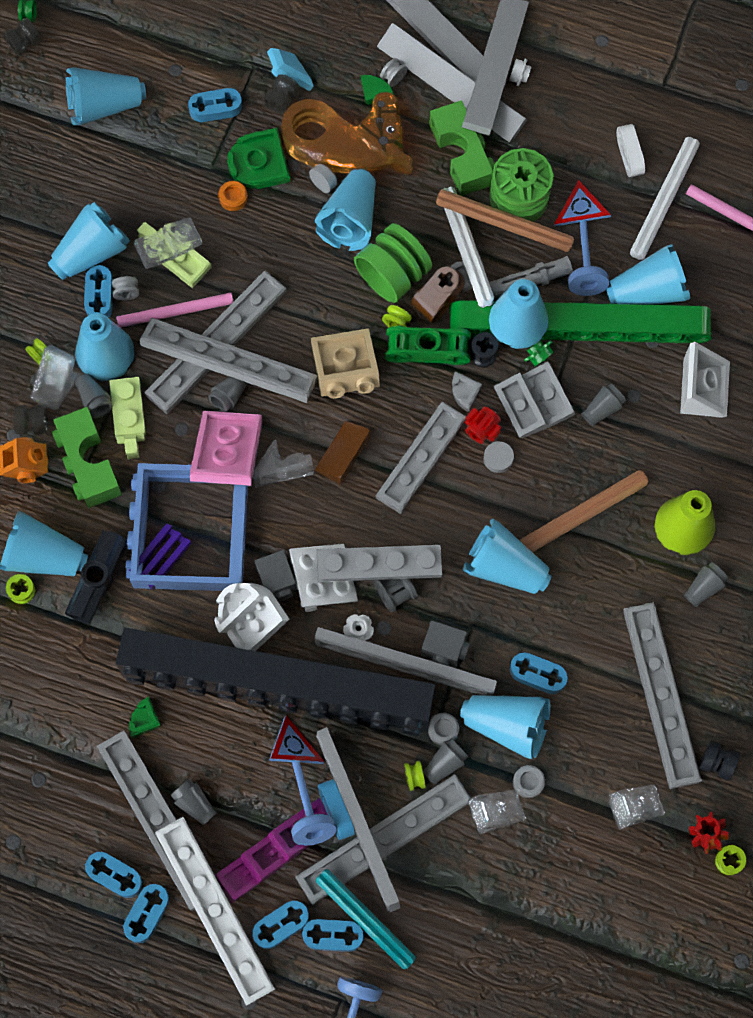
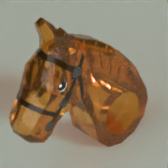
(345, 147)

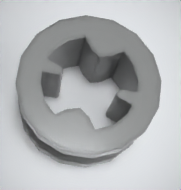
(393, 72)
(125, 288)

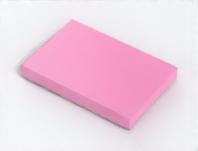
(226, 448)

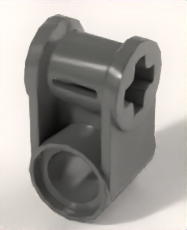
(395, 592)

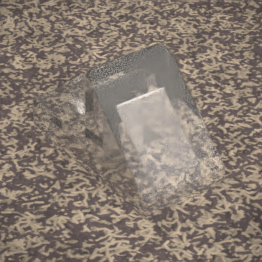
(54, 377)
(274, 470)
(635, 805)
(496, 810)

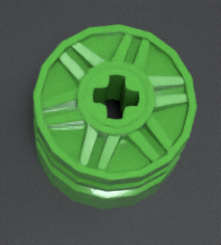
(521, 184)
(393, 262)

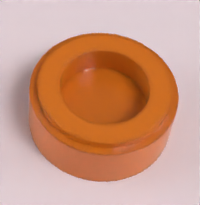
(233, 195)

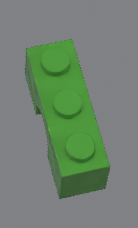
(473, 168)
(94, 481)

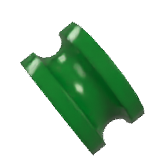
(27, 9)

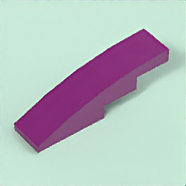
(264, 858)

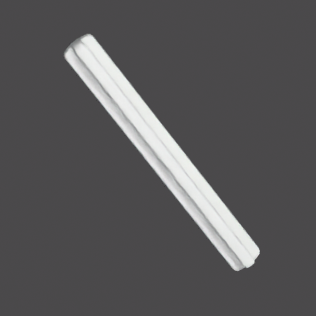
(664, 198)
(470, 256)

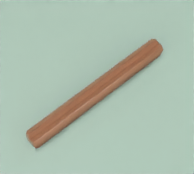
(504, 220)
(585, 511)

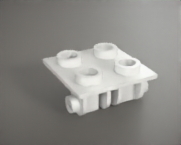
(314, 592)

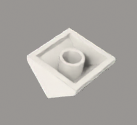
(704, 382)

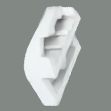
(249, 615)

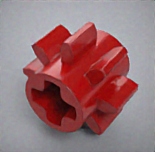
(482, 425)
(705, 840)

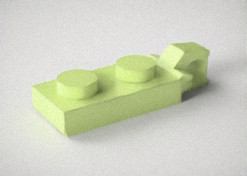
(188, 267)
(128, 414)

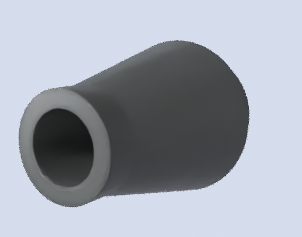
(227, 393)
(93, 396)
(604, 404)
(706, 584)
(445, 761)
(193, 801)

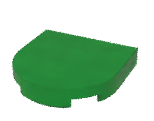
(258, 160)

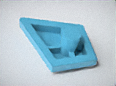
(288, 64)

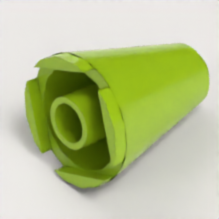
(686, 523)

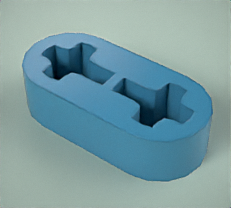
(215, 105)
(93, 293)
(541, 666)
(336, 809)
(117, 868)
(139, 909)
(277, 917)
(332, 927)

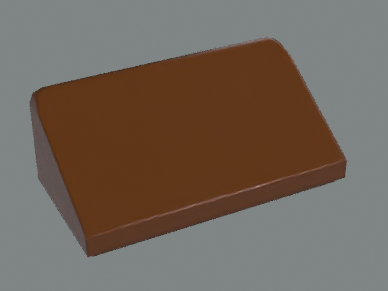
(343, 452)

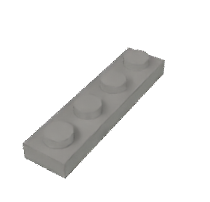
(379, 563)

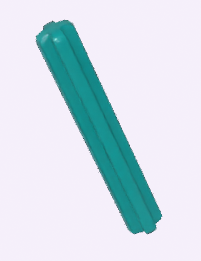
(365, 919)

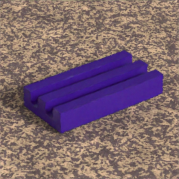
(153, 546)

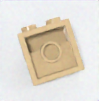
(345, 363)

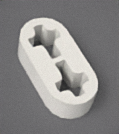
(630, 150)

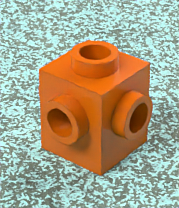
(23, 460)

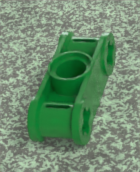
(443, 351)

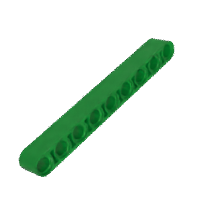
(603, 322)

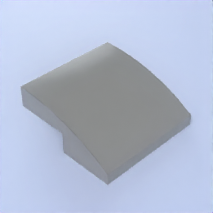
(534, 400)

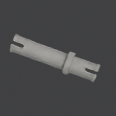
(539, 274)

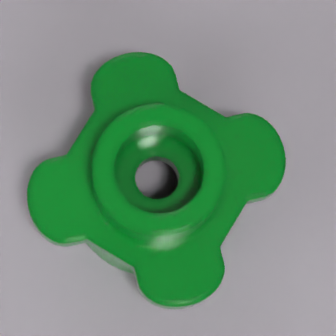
(539, 352)

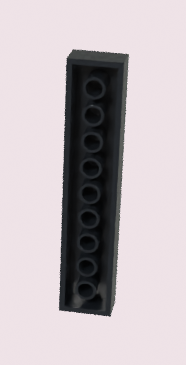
(275, 681)

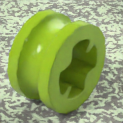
(396, 316)
(37, 350)
(17, 580)
(414, 775)
(731, 850)

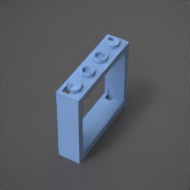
(137, 538)

